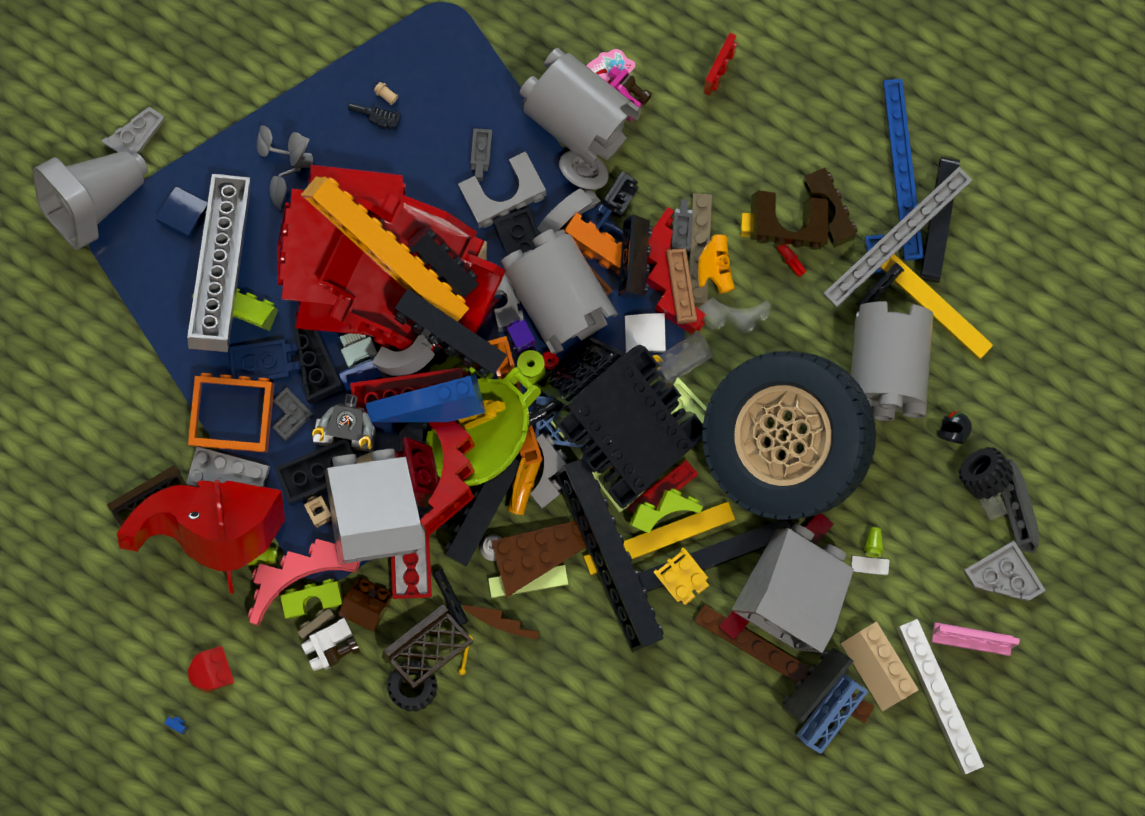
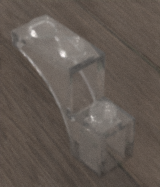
(741, 319)

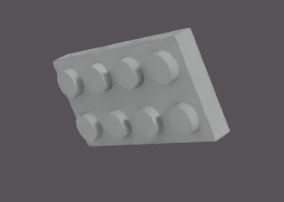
(213, 466)

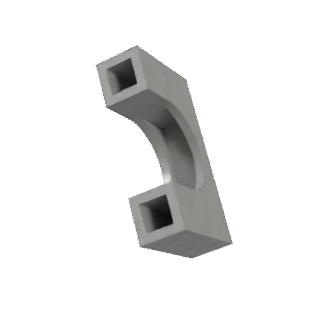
(486, 210)

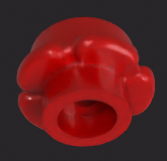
(554, 360)

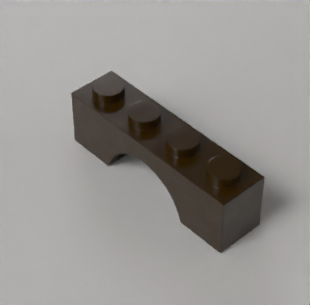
(820, 185)

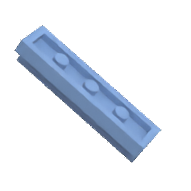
(829, 711)

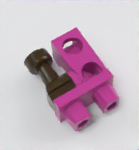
(625, 84)

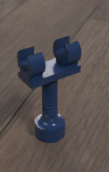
(606, 213)

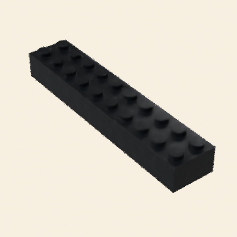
(609, 555)

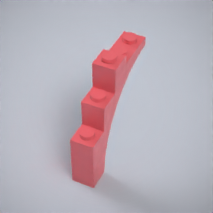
(295, 566)

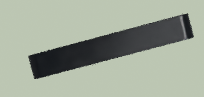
(938, 228)

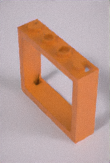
(225, 444)

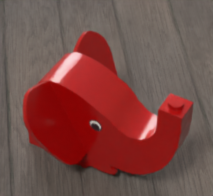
(214, 524)

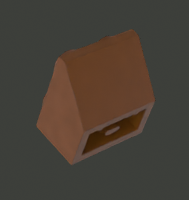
(366, 604)

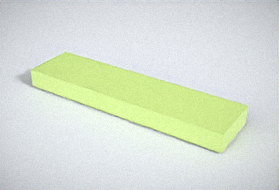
(554, 578)

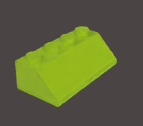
(254, 311)

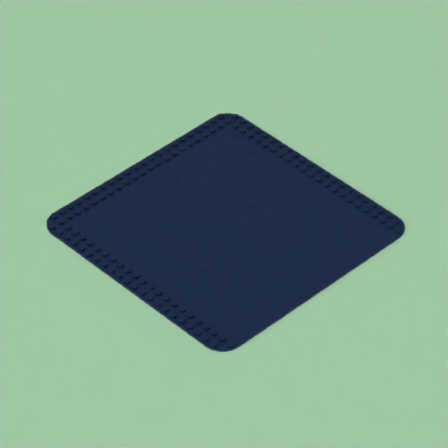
(445, 89)

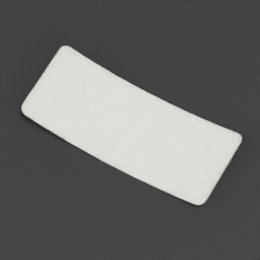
(870, 565)

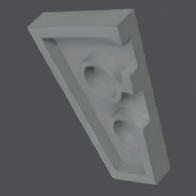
(135, 134)

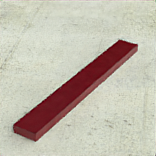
(735, 623)

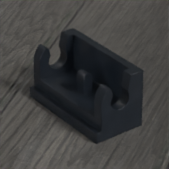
(621, 194)

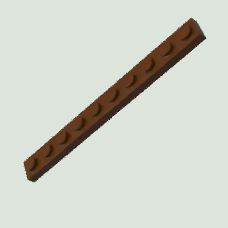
(769, 655)

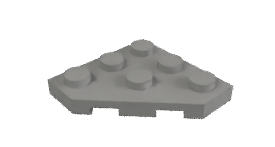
(1006, 574)

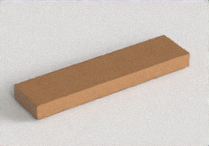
(681, 286)

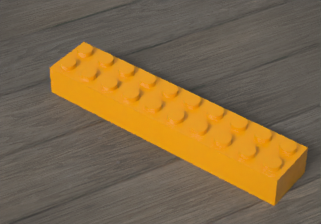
(382, 246)

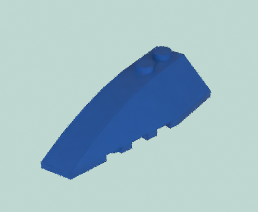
(431, 404)

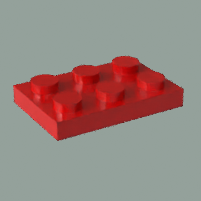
(721, 64)

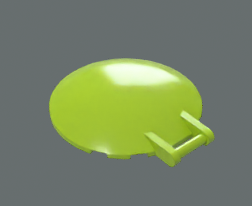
(500, 438)

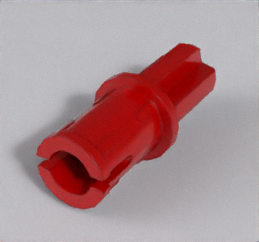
(791, 259)

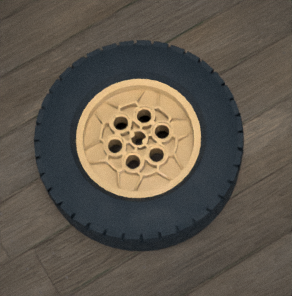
(836, 443)

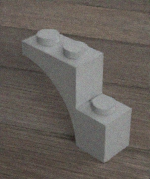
(553, 461)

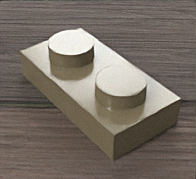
(309, 628)

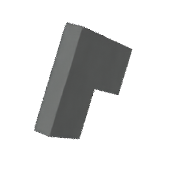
(295, 414)

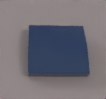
(182, 212)

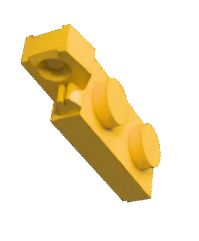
(491, 409)

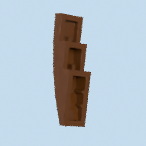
(495, 618)

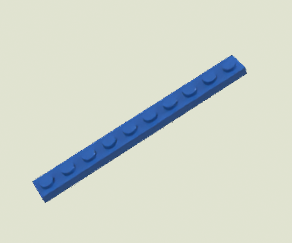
(902, 161)

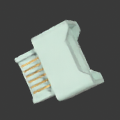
(357, 348)

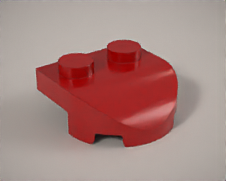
(210, 670)

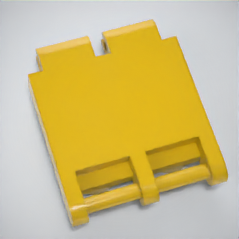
(682, 577)

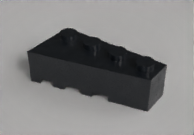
(442, 261)
(317, 366)

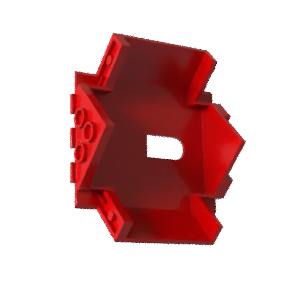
(310, 238)
(365, 287)

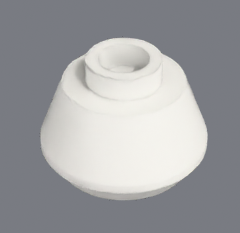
(486, 552)

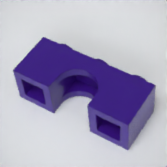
(520, 337)

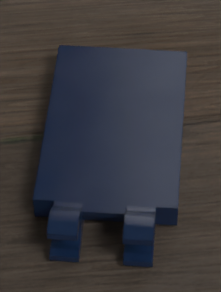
(264, 360)

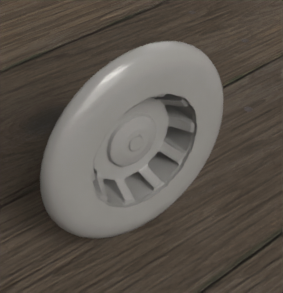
(581, 173)

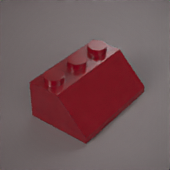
(421, 470)

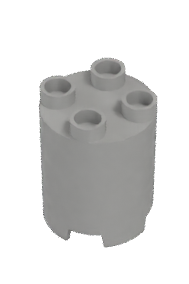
(578, 107)
(558, 289)
(893, 359)

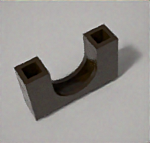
(766, 228)

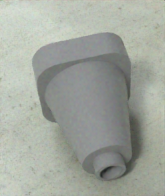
(86, 192)

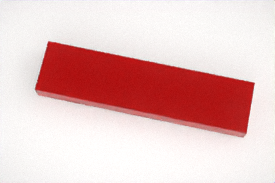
(675, 479)

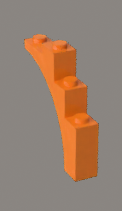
(530, 448)

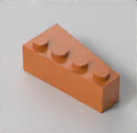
(595, 244)

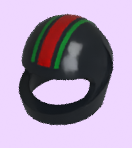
(955, 427)

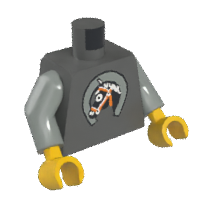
(346, 422)

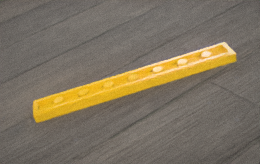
(942, 311)
(674, 532)

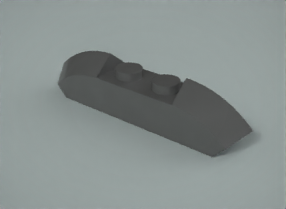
(1021, 511)

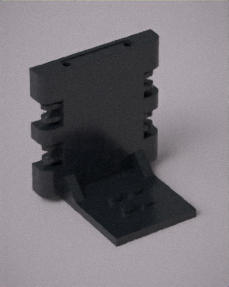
(625, 418)

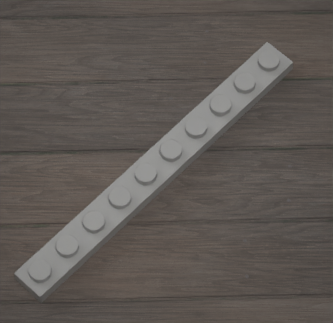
(897, 237)

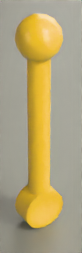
(462, 671)

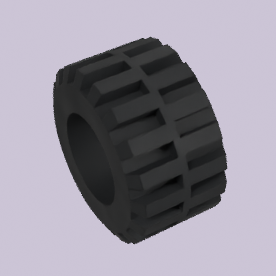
(986, 473)
(406, 703)

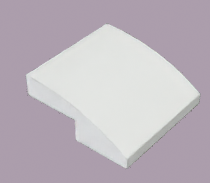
(645, 331)

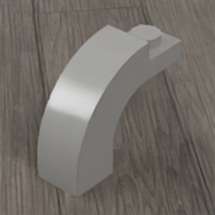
(562, 214)
(404, 361)

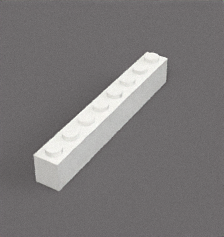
(940, 697)

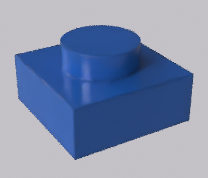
(176, 724)

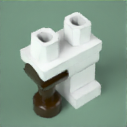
(325, 645)

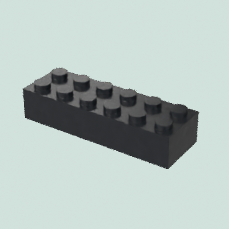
(448, 334)
(480, 515)

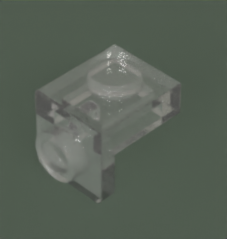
(994, 507)

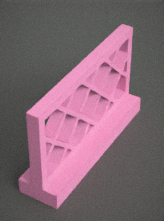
(973, 639)

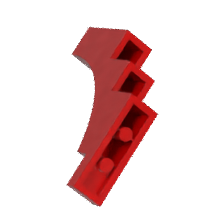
(659, 277)
(451, 490)

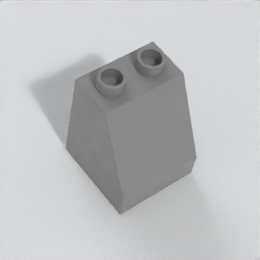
(373, 507)
(796, 590)

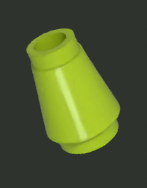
(874, 543)

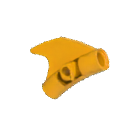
(715, 264)
(523, 486)

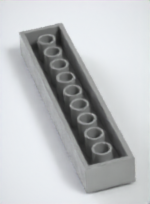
(219, 263)

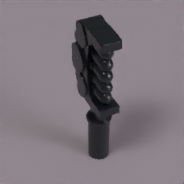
(378, 117)

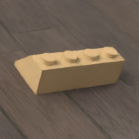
(879, 666)

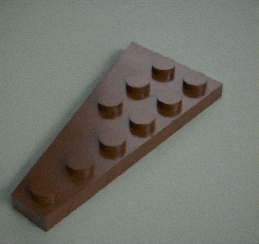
(534, 553)

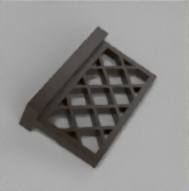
(143, 490)
(414, 636)

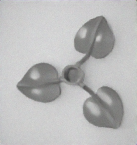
(298, 159)

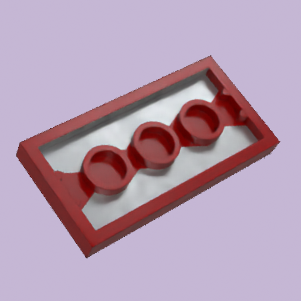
(412, 573)

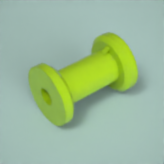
(531, 365)

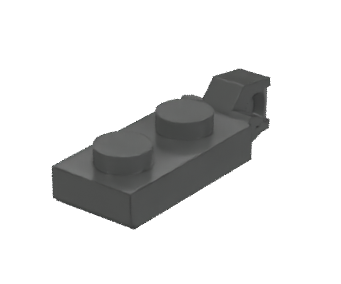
(481, 152)
(682, 227)

